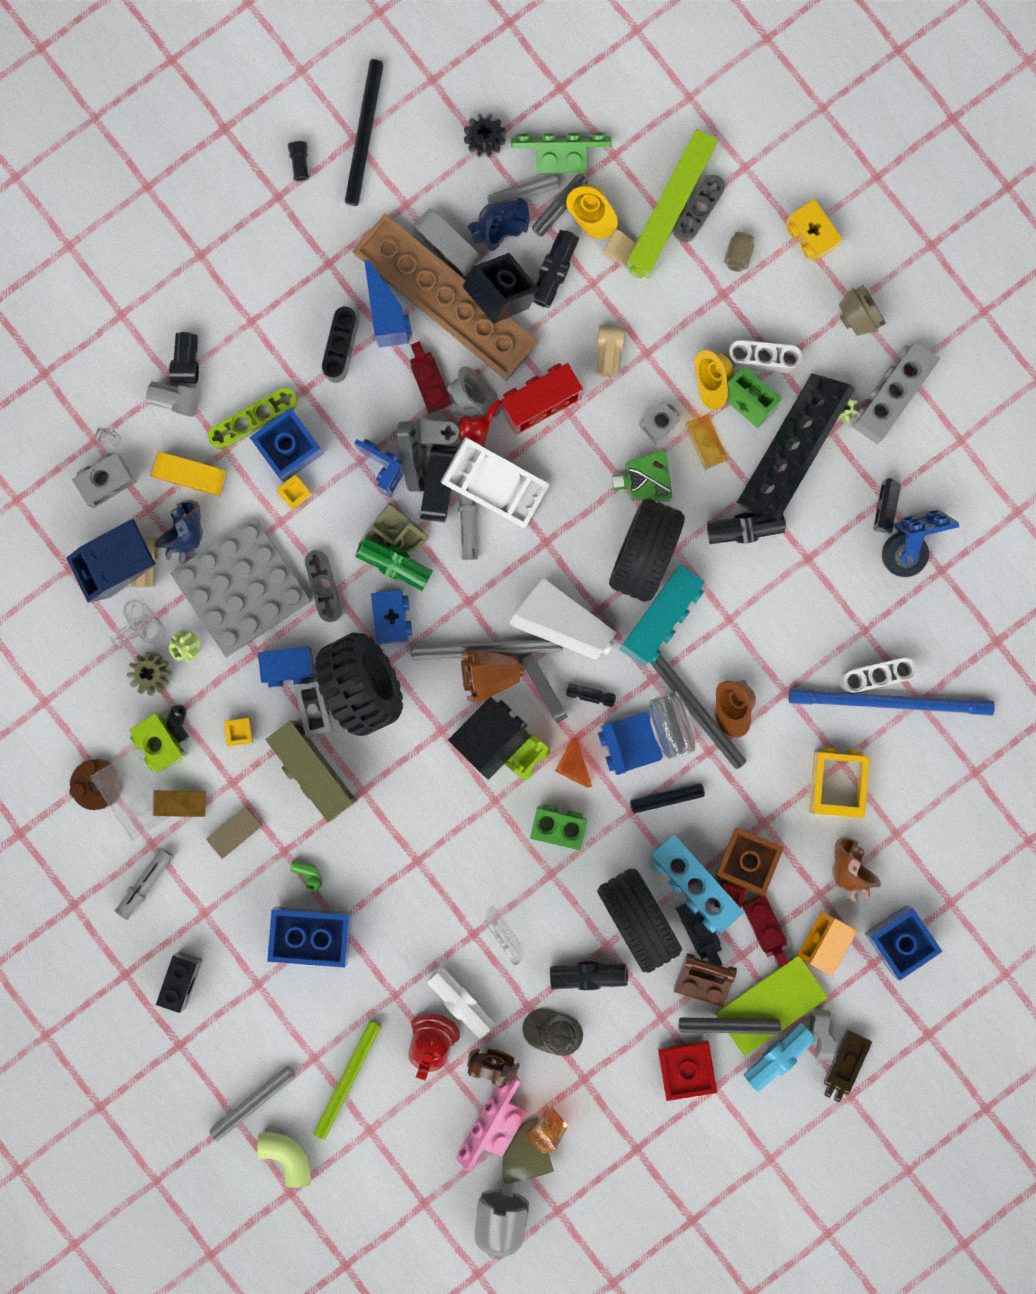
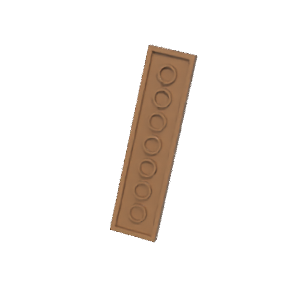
(440, 295)

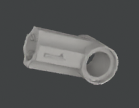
(181, 399)

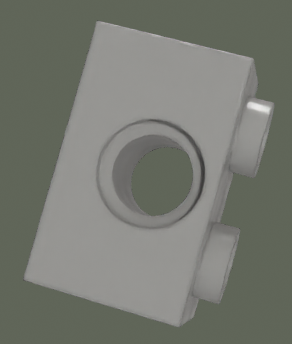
(118, 480)
(313, 711)

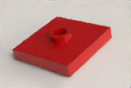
(687, 1070)

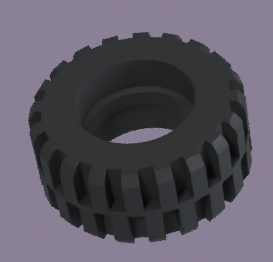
(358, 684)

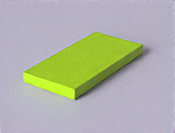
(780, 995)

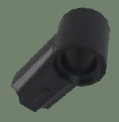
(184, 366)

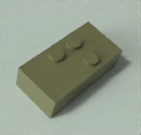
(310, 770)

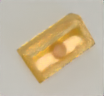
(706, 441)

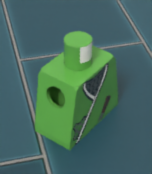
(646, 478)

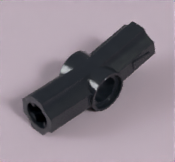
(744, 528)
(589, 975)

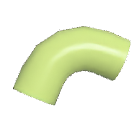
(287, 1152)

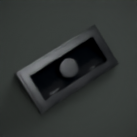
(887, 506)

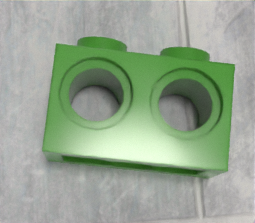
(556, 834)

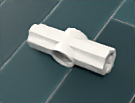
(461, 1002)

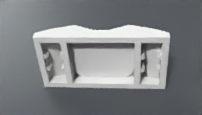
(494, 482)

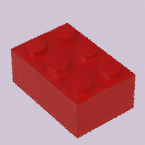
(541, 397)

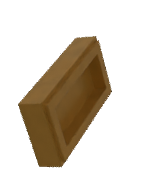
(179, 803)

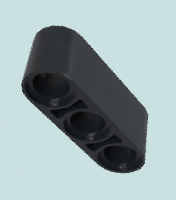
(336, 333)
(436, 495)

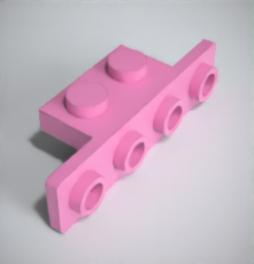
(494, 1126)

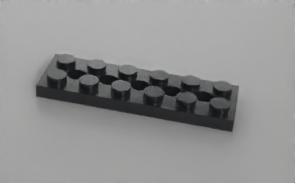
(799, 459)

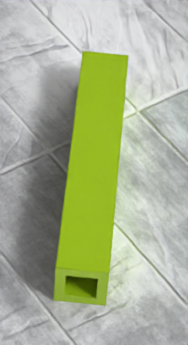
(671, 204)

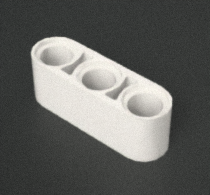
(775, 352)
(889, 672)

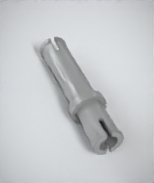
(468, 527)
(143, 884)

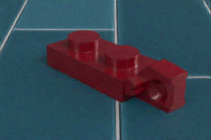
(429, 379)
(766, 928)

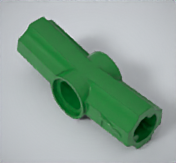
(393, 563)

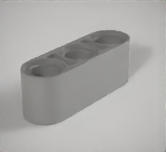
(446, 242)

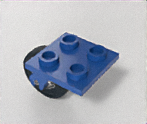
(906, 550)

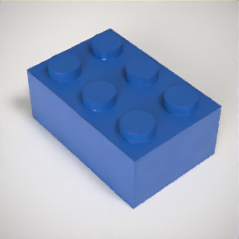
(309, 936)

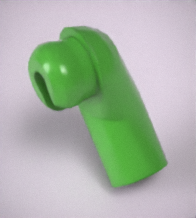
(310, 874)

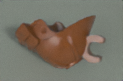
(850, 872)

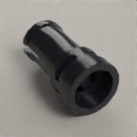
(298, 154)

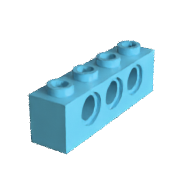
(675, 850)

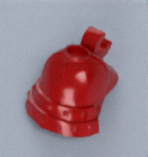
(431, 1042)

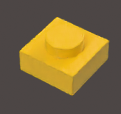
(294, 492)
(238, 732)

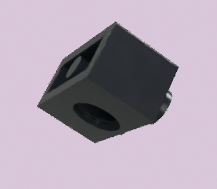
(179, 982)

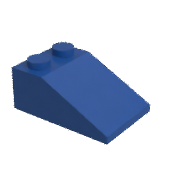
(389, 321)

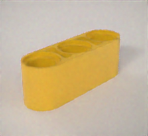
(188, 473)

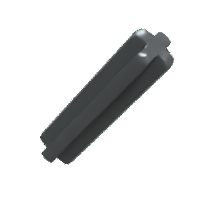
(557, 207)

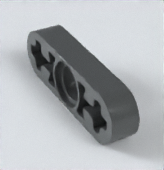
(703, 189)
(411, 455)
(311, 569)
(544, 688)

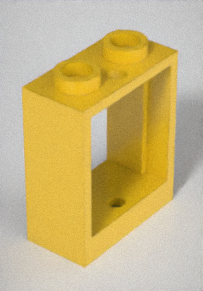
(817, 780)

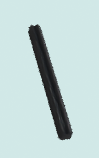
(364, 132)

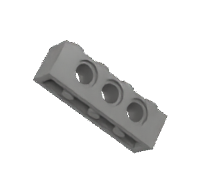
(922, 363)

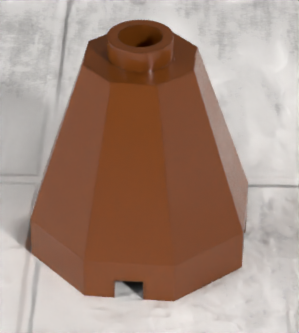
(488, 673)

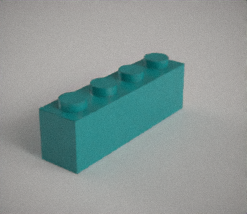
(662, 616)

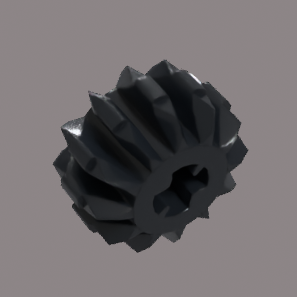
(492, 130)

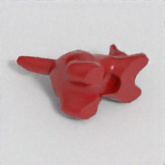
(477, 426)

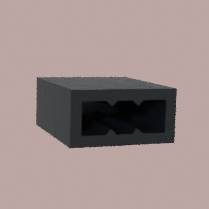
(490, 737)

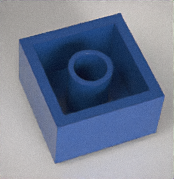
(286, 445)
(903, 942)

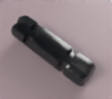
(590, 695)

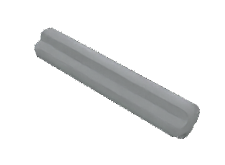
(526, 190)

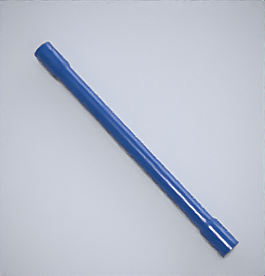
(971, 706)

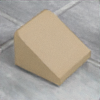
(619, 247)

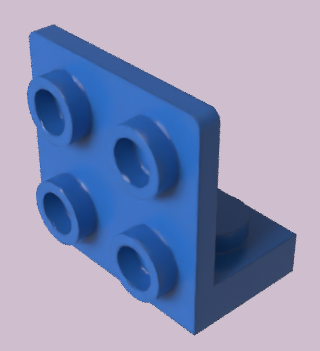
(387, 478)

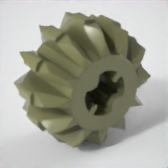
(147, 683)

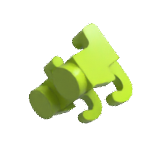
(527, 757)

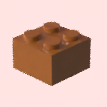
(749, 862)

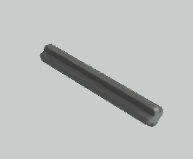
(729, 1025)

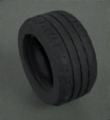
(647, 550)
(639, 920)

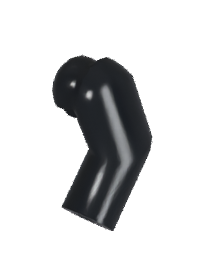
(175, 722)

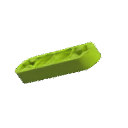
(250, 414)

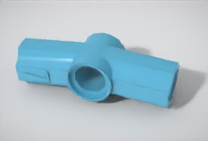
(779, 1057)

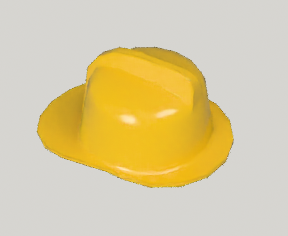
(592, 211)
(713, 374)

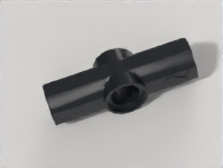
(555, 267)

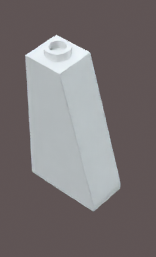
(563, 621)

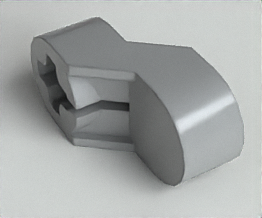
(825, 1044)

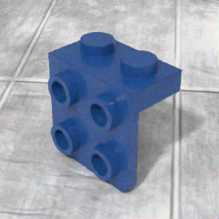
(630, 743)

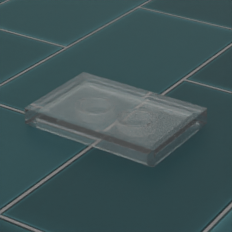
(129, 793)

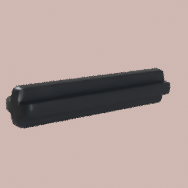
(667, 798)

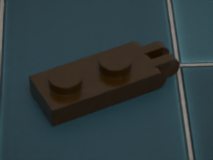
(846, 1065)

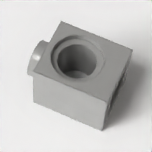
(654, 431)

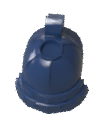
(499, 221)
(185, 533)

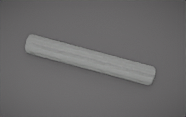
(252, 1103)

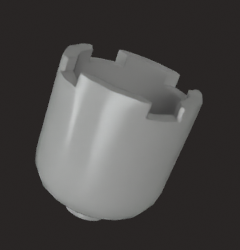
(500, 1223)

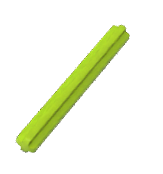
(347, 1079)

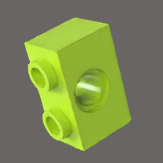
(170, 751)

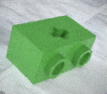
(751, 397)

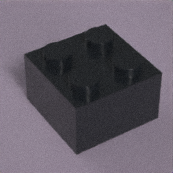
(501, 287)

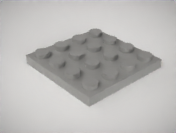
(240, 587)

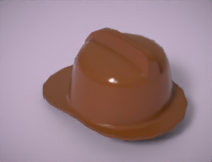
(734, 707)

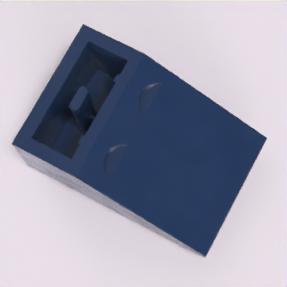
(110, 562)

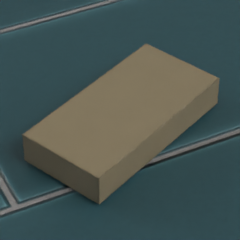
(234, 832)

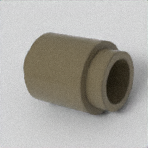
(739, 251)

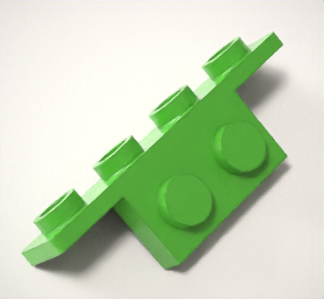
(561, 153)

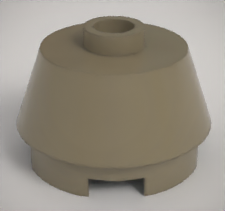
(860, 312)

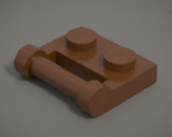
(703, 985)

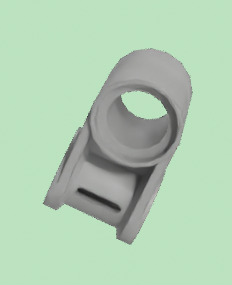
(432, 433)

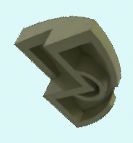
(396, 530)
(522, 1159)

